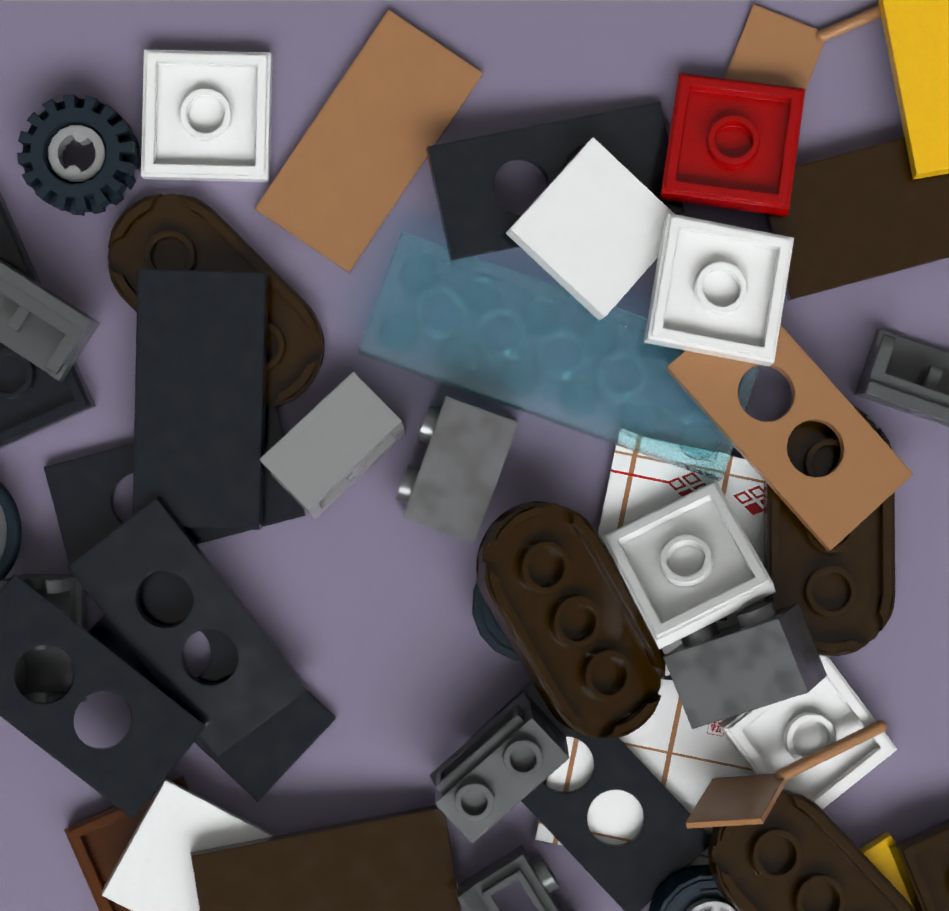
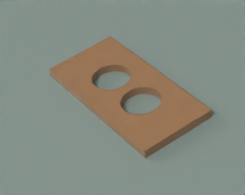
(825, 504)

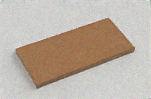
(369, 141)

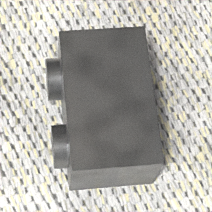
(458, 468)
(745, 664)

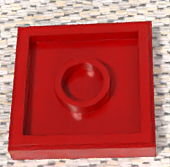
(733, 144)

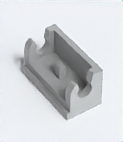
(333, 445)

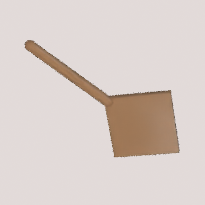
(784, 50)
(751, 798)

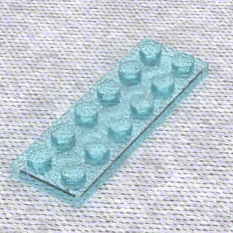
(540, 354)

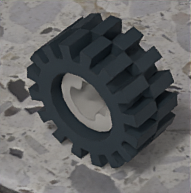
(71, 187)

